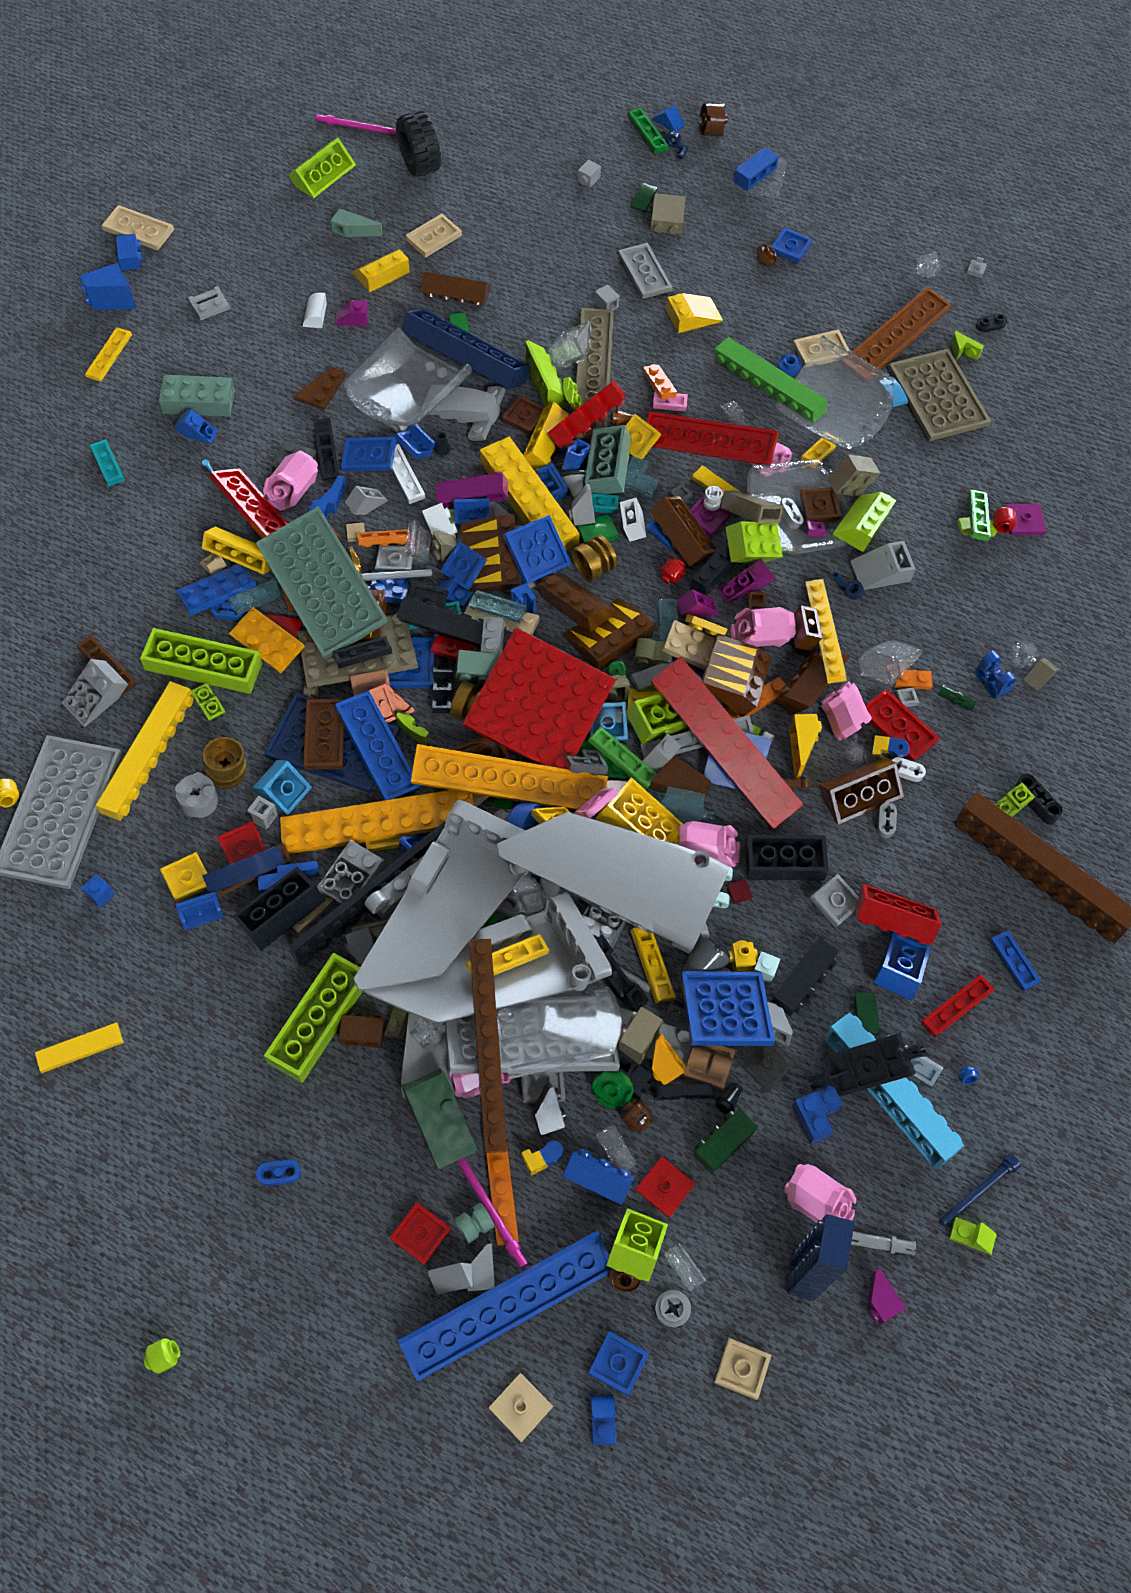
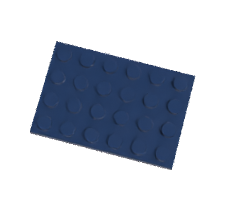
(290, 741)

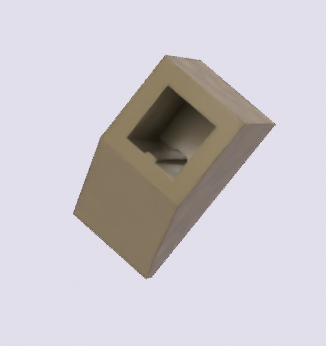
(443, 546)

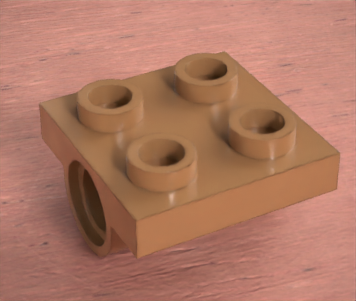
(709, 1065)

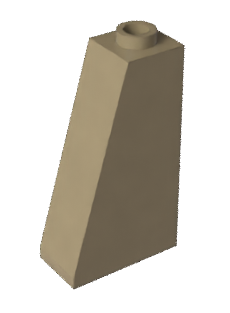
(752, 507)

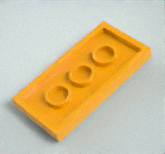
(263, 635)

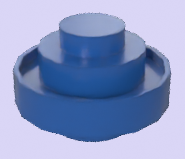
(789, 364)

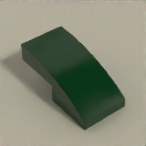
(644, 197)
(867, 1012)

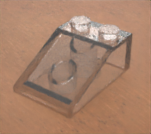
(571, 346)

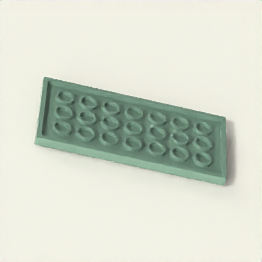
(322, 582)

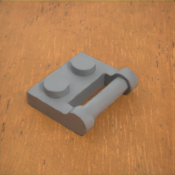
(209, 307)

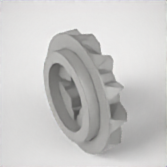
(674, 1297)

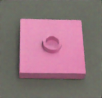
(596, 803)

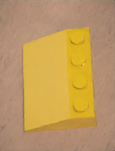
(641, 813)

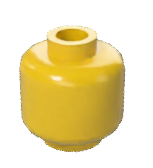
(8, 793)

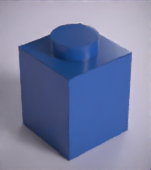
(98, 891)

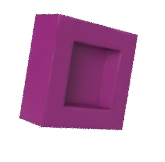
(815, 528)

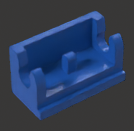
(553, 481)
(525, 596)
(199, 910)

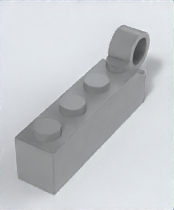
(386, 899)

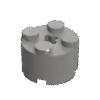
(197, 795)

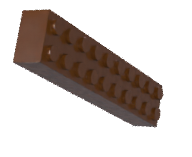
(1045, 867)

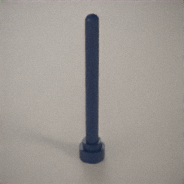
(1009, 1164)

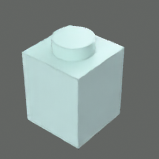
(767, 965)

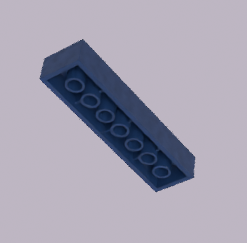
(465, 348)
(820, 1257)

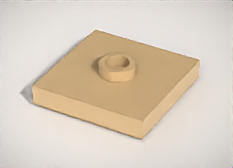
(742, 1369)
(520, 1407)

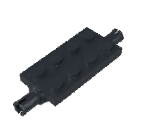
(868, 1065)

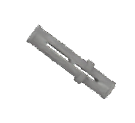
(884, 1243)

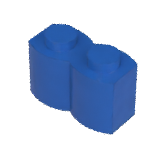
(575, 455)

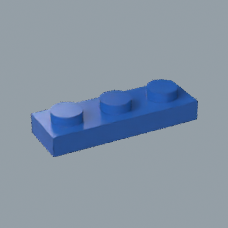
(1015, 961)

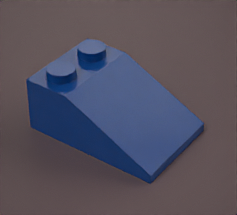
(902, 966)

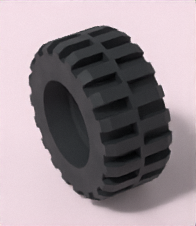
(418, 143)

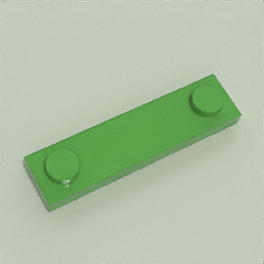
(979, 515)
(622, 757)

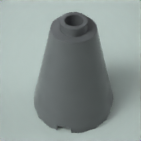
(704, 958)

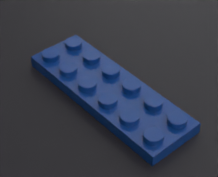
(376, 746)

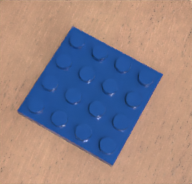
(727, 1008)

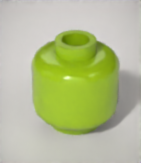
(161, 1355)

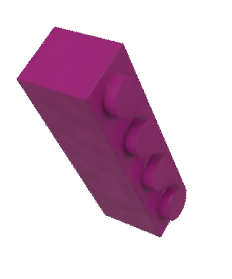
(481, 486)

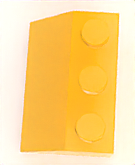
(383, 270)

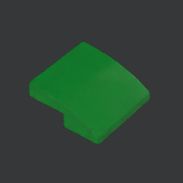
(602, 526)

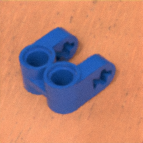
(991, 674)

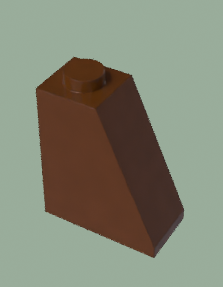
(680, 775)

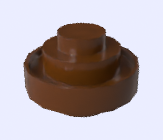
(766, 255)
(623, 1281)

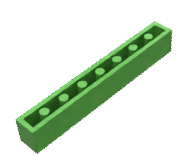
(771, 380)

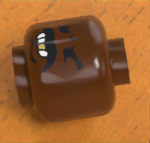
(636, 1116)

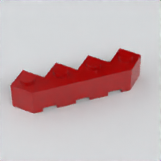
(588, 413)

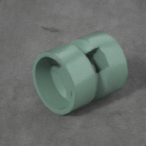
(475, 1222)

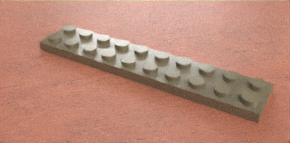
(594, 371)

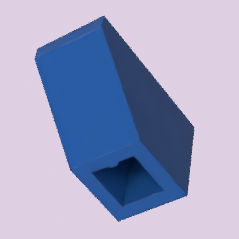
(195, 427)

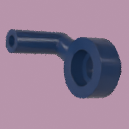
(673, 139)
(849, 587)

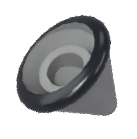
(574, 481)

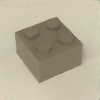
(853, 475)
(640, 1034)

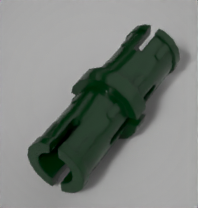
(945, 692)

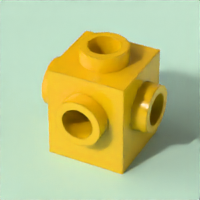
(743, 956)

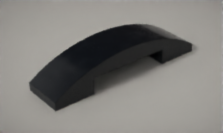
(618, 982)

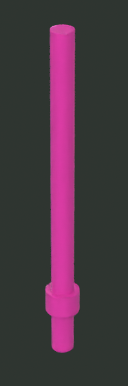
(331, 120)
(512, 1246)

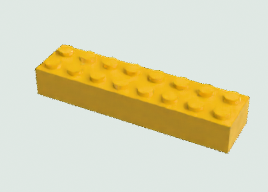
(526, 490)

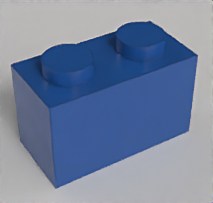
(128, 252)

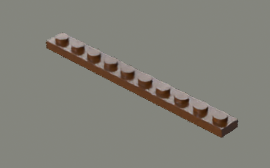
(487, 1046)

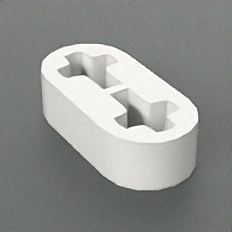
(907, 769)

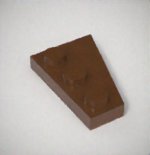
(322, 389)

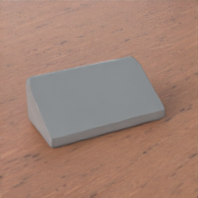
(451, 1278)

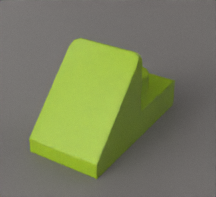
(964, 344)
(974, 1236)

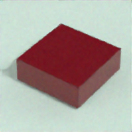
(739, 891)

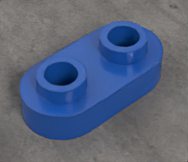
(278, 1171)

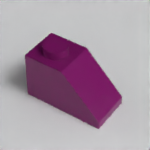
(353, 314)
(697, 605)
(882, 1299)

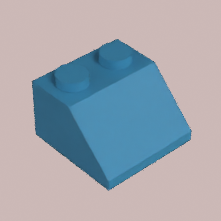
(613, 719)
(282, 786)

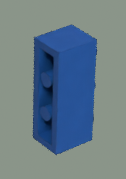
(755, 169)
(598, 1176)

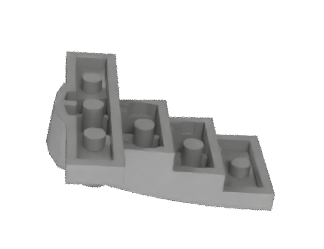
(472, 406)

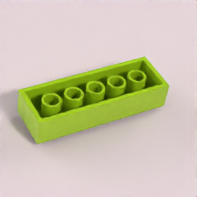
(201, 660)
(315, 1019)

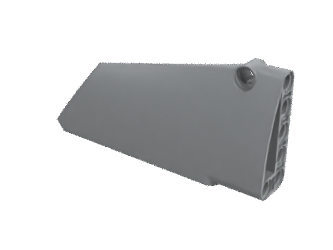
(623, 873)
(445, 900)
(571, 954)

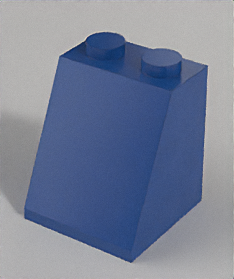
(107, 289)

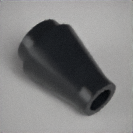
(441, 444)
(728, 1099)

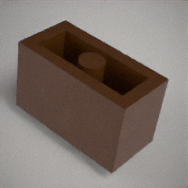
(807, 628)
(362, 1030)

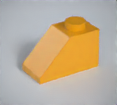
(666, 1062)

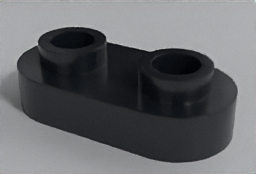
(991, 322)

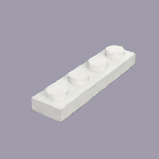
(406, 477)

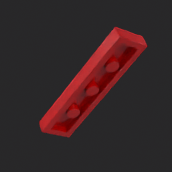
(957, 1006)

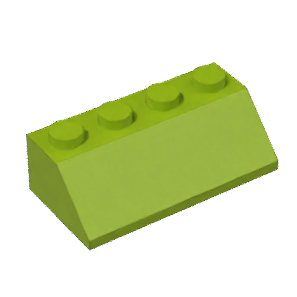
(322, 168)
(544, 375)
(864, 519)

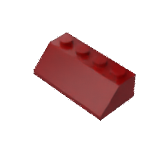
(897, 914)

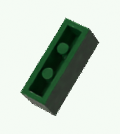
(725, 1140)

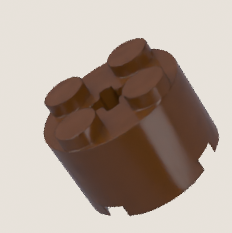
(713, 119)

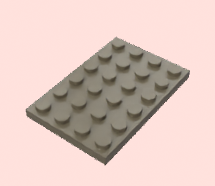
(939, 395)
(325, 671)

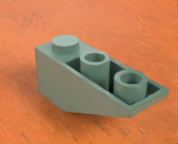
(354, 225)

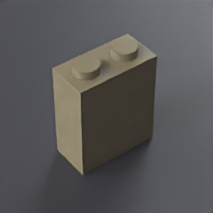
(668, 213)

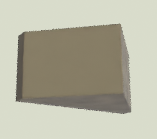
(1040, 674)

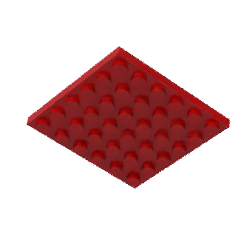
(539, 701)

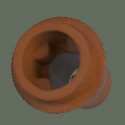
(619, 417)

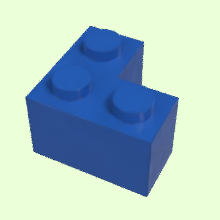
(812, 1113)

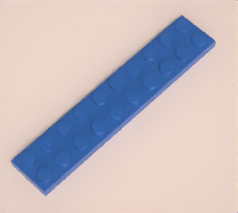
(505, 1306)

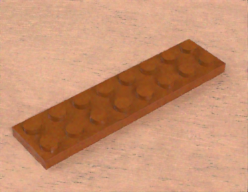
(903, 328)

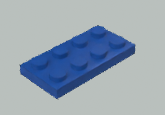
(215, 589)

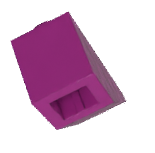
(751, 579)

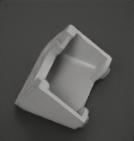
(422, 1061)

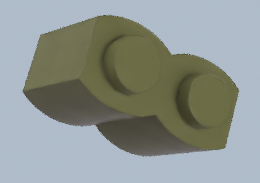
(650, 653)

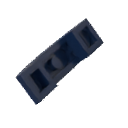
(243, 869)

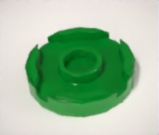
(612, 1088)

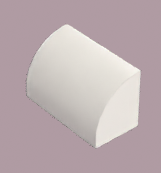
(315, 310)

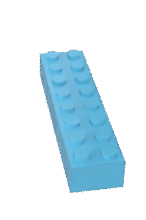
(902, 1101)

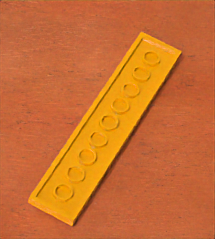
(504, 778)
(368, 821)

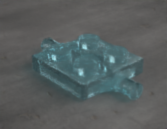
(685, 805)

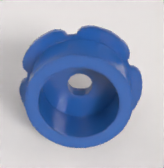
(968, 1075)

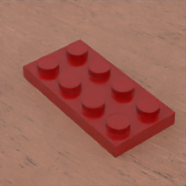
(897, 721)

